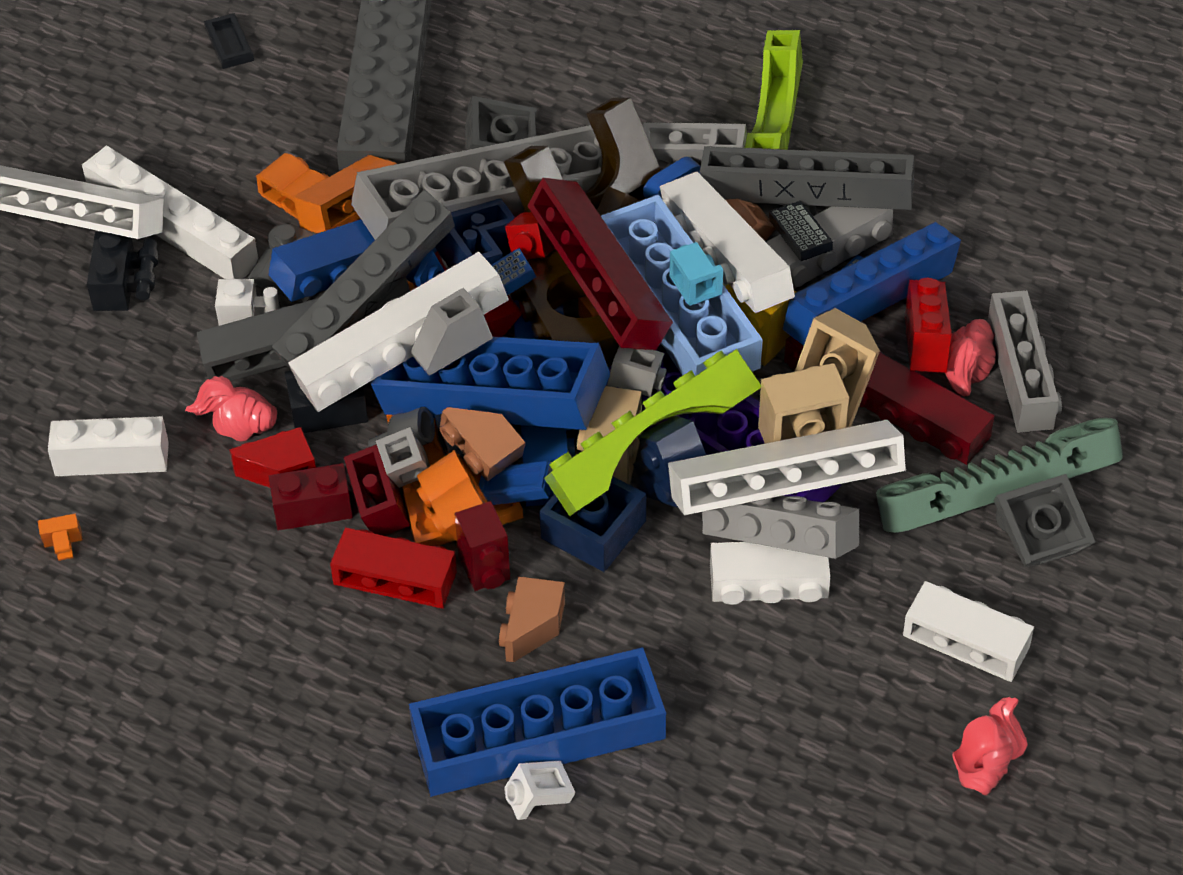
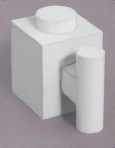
(238, 300)

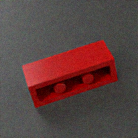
(927, 325)
(394, 567)

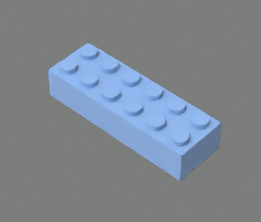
(699, 330)

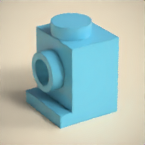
(695, 273)

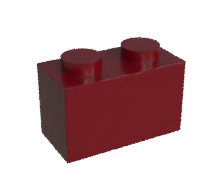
(375, 492)
(310, 496)
(482, 546)

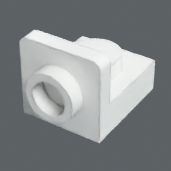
(538, 785)

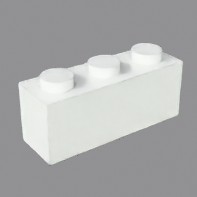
(108, 446)
(766, 574)
(968, 631)

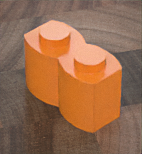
(286, 179)
(449, 489)

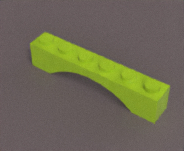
(778, 90)
(590, 472)

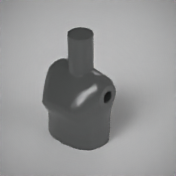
(418, 419)

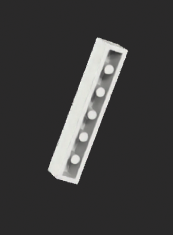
(80, 203)
(185, 222)
(747, 260)
(389, 333)
(786, 467)

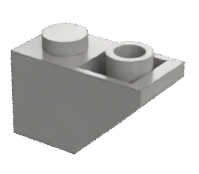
(450, 332)

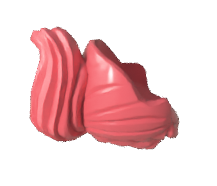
(970, 356)
(236, 410)
(989, 747)

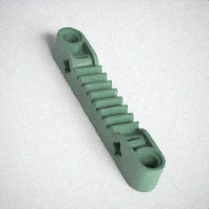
(1066, 451)

